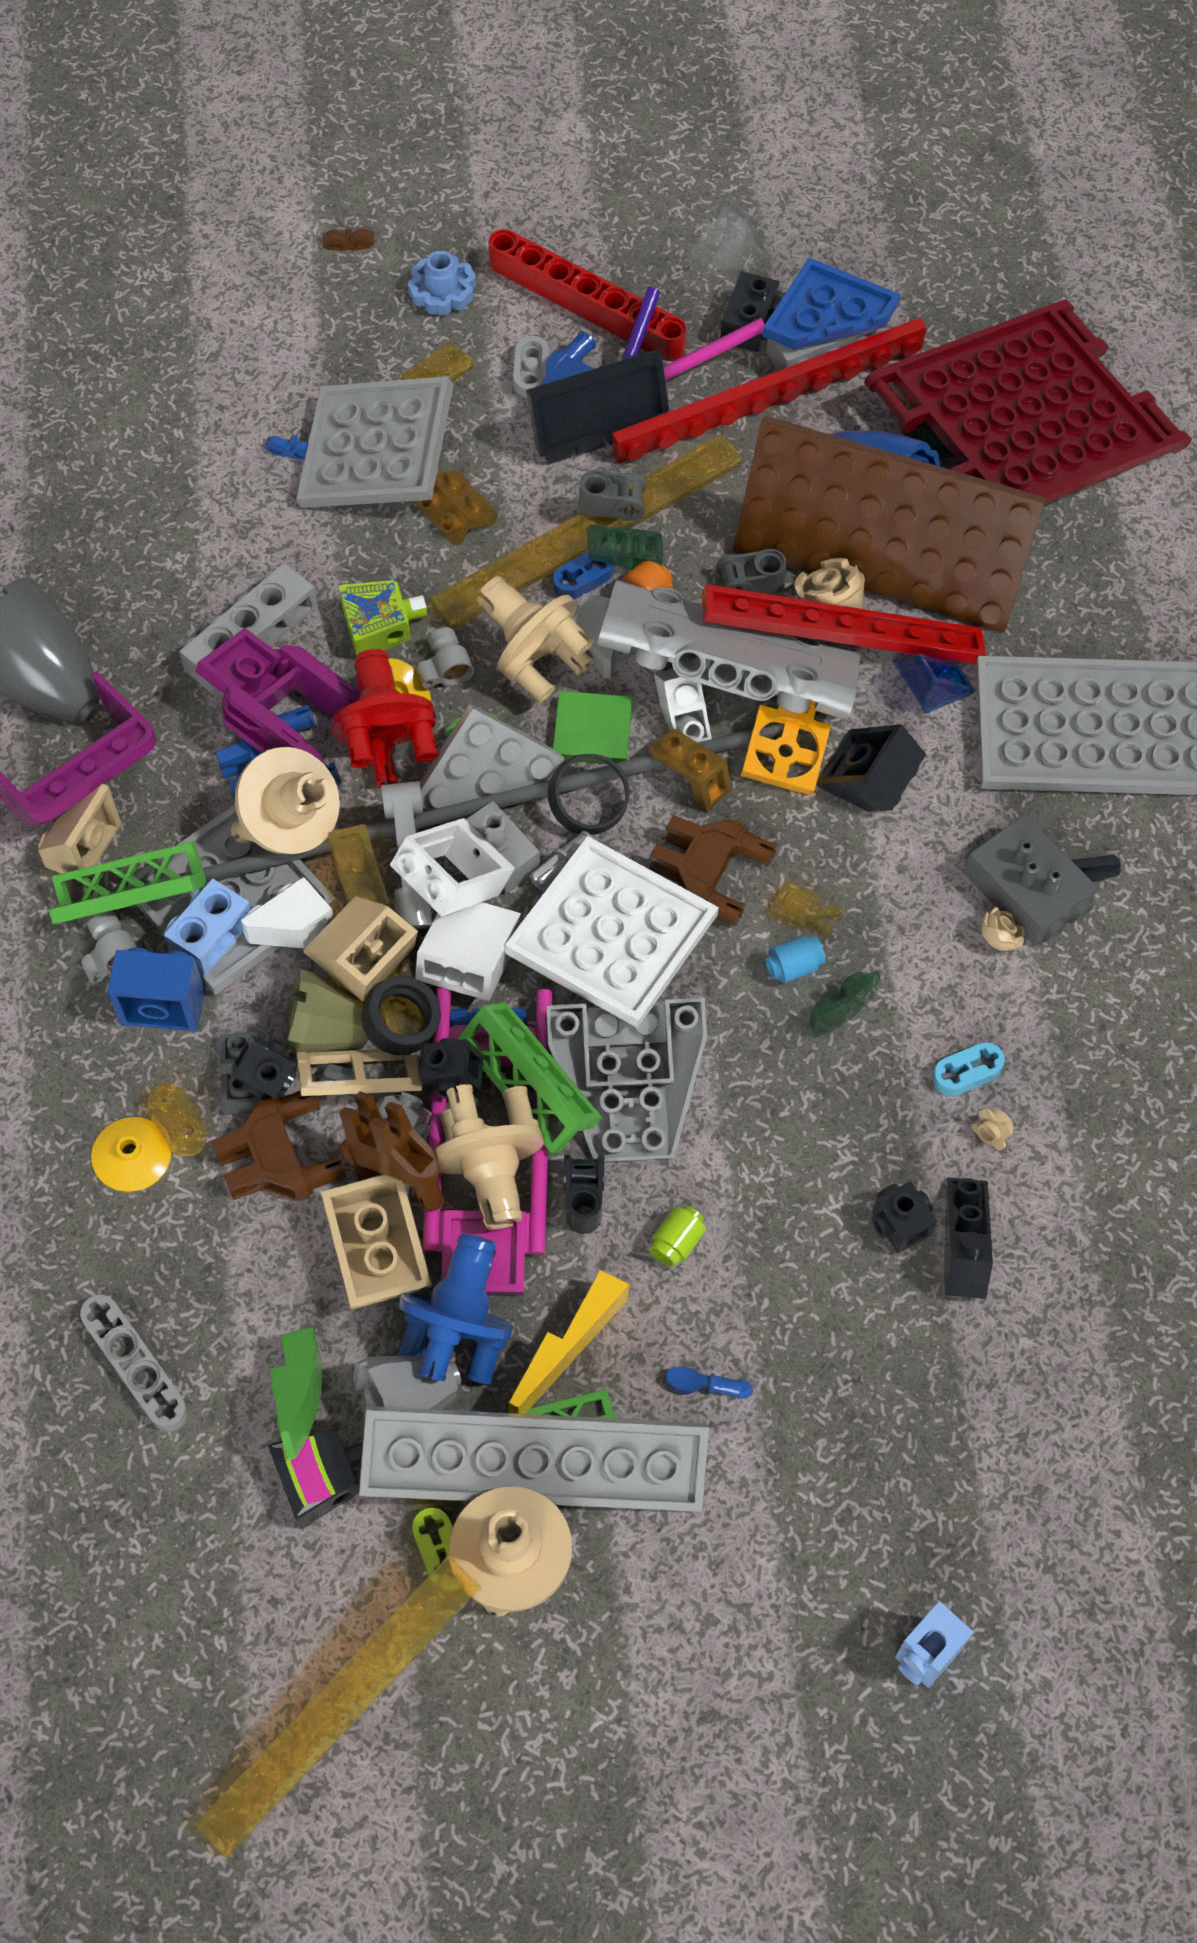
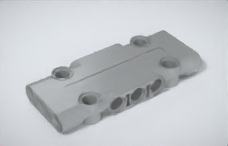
(668, 626)

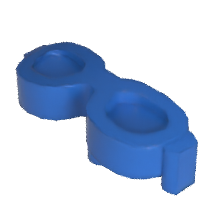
(280, 447)

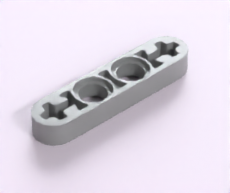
(135, 1361)

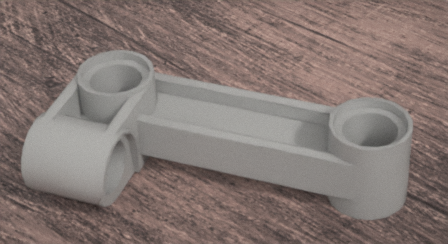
(403, 803)

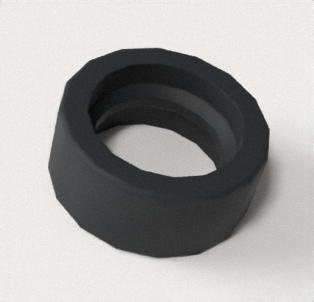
(420, 996)

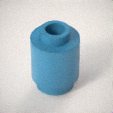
(795, 958)

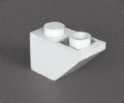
(683, 705)
(289, 918)

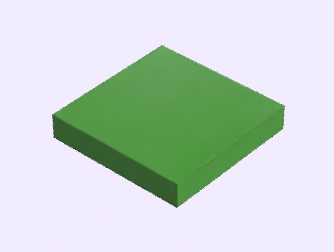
(592, 725)

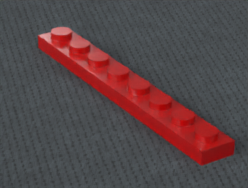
(841, 624)

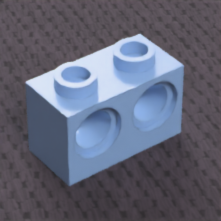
(216, 931)

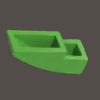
(297, 1388)

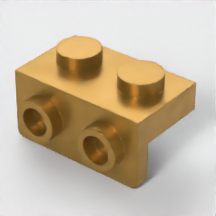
(457, 506)

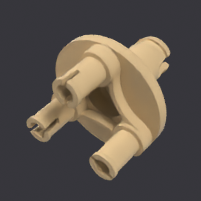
(533, 633)
(271, 799)
(489, 1153)
(516, 1572)

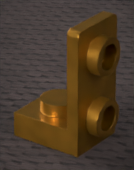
(696, 763)

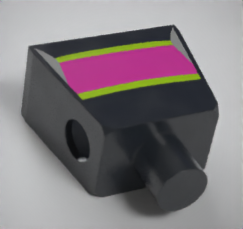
(319, 1476)

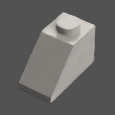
(590, 619)

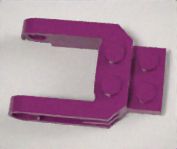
(259, 678)

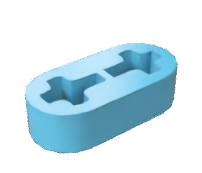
(971, 1076)

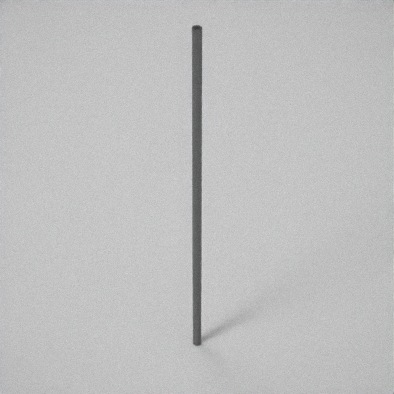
(502, 799)

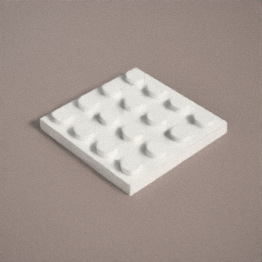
(611, 931)

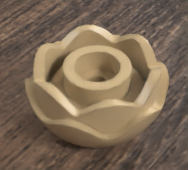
(1001, 930)

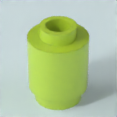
(677, 1235)

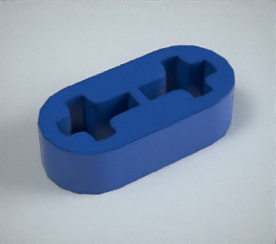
(583, 574)

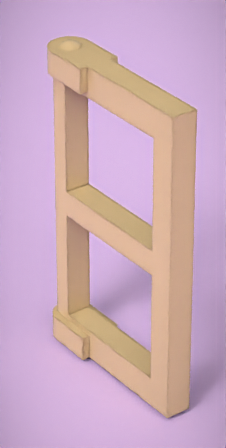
(360, 1083)

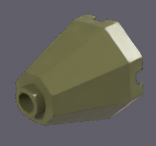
(322, 1017)

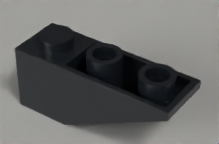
(967, 1239)

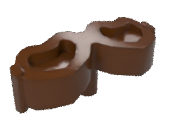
(353, 241)

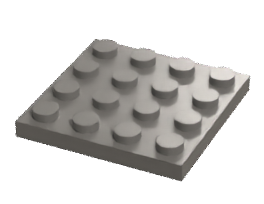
(375, 442)
(257, 886)

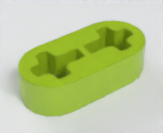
(424, 1542)

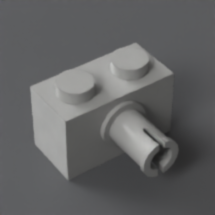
(508, 841)

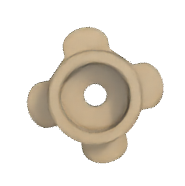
(993, 1127)

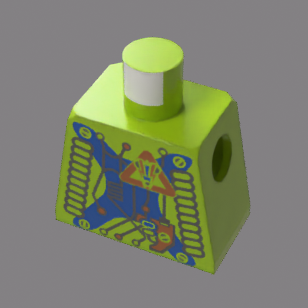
(378, 614)

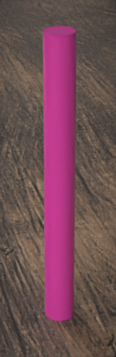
(714, 349)

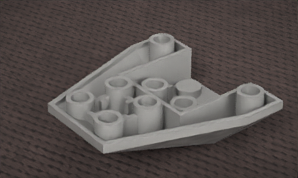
(632, 1074)

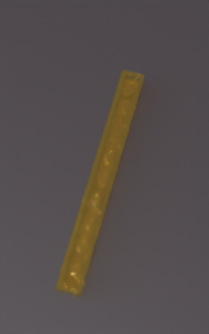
(569, 539)

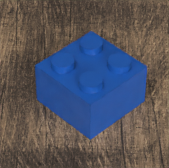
(156, 989)

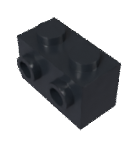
(751, 299)

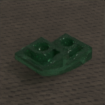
(853, 997)

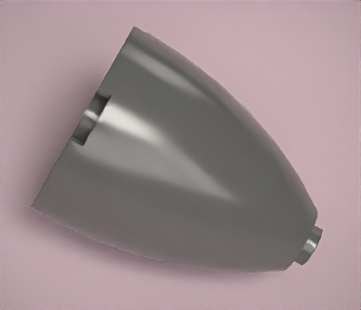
(43, 656)

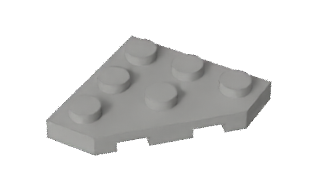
(483, 760)

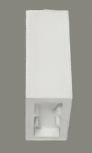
(458, 843)

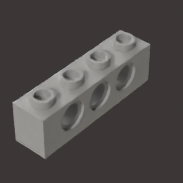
(282, 587)

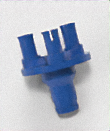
(456, 1313)

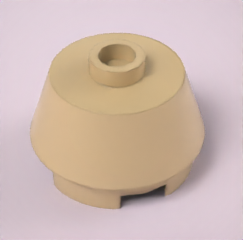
(832, 584)

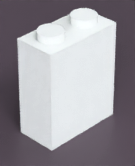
(467, 949)

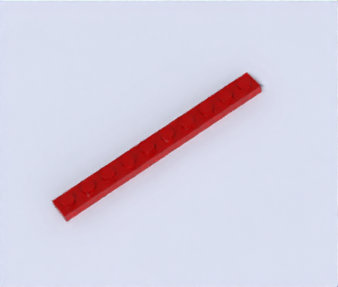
(768, 390)

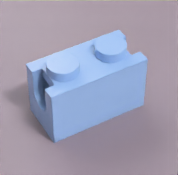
(937, 1636)

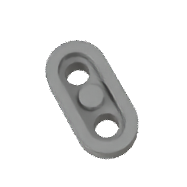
(528, 368)

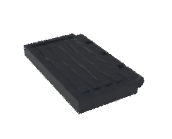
(595, 404)

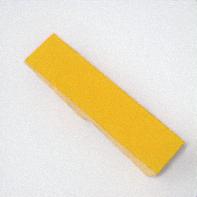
(556, 1354)

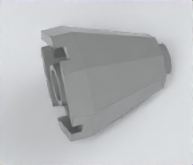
(397, 1383)

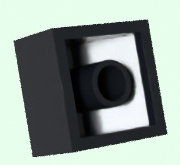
(873, 767)

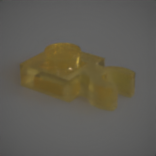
(800, 905)

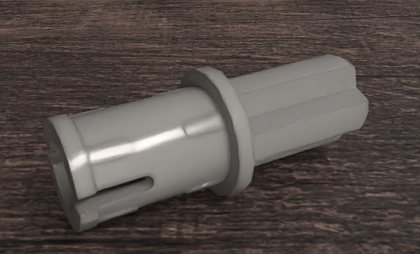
(548, 871)

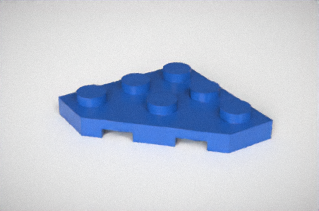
(828, 306)

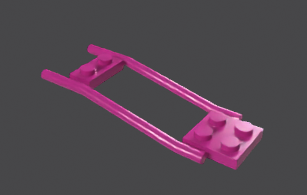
(512, 1243)

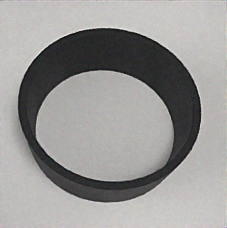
(560, 813)

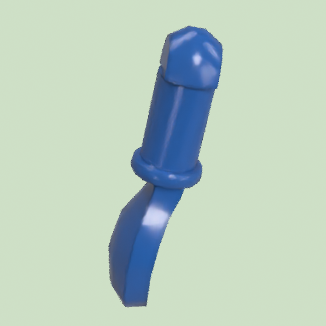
(687, 1381)

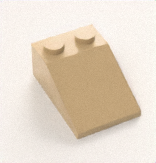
(375, 1240)

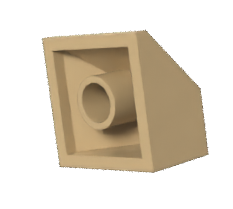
(81, 833)

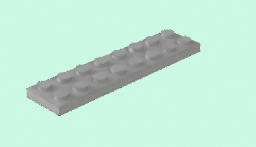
(558, 1456)

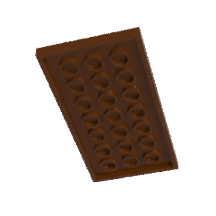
(902, 521)

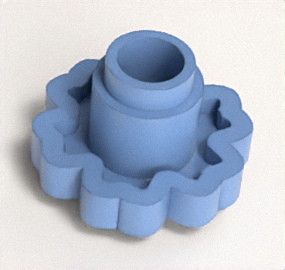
(441, 283)

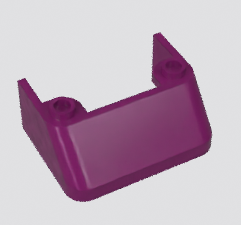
(88, 768)

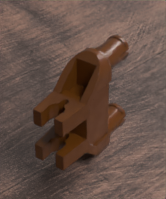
(707, 857)
(390, 1148)
(274, 1159)

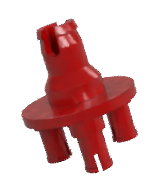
(383, 719)

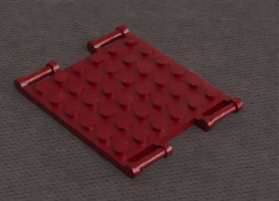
(1030, 405)

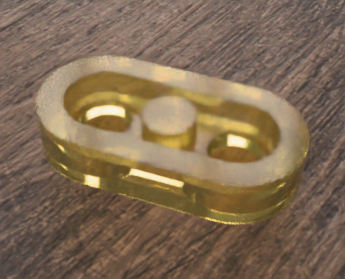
(177, 1116)

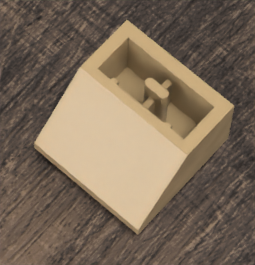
(362, 945)

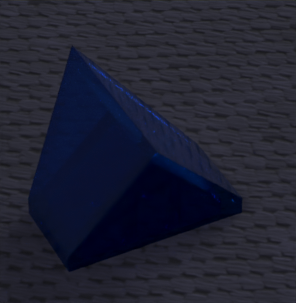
(934, 681)

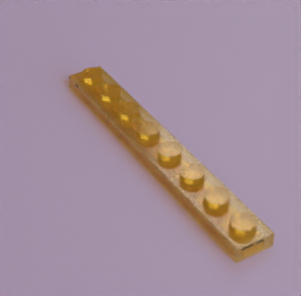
(337, 1706)

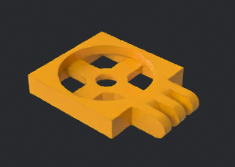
(792, 723)

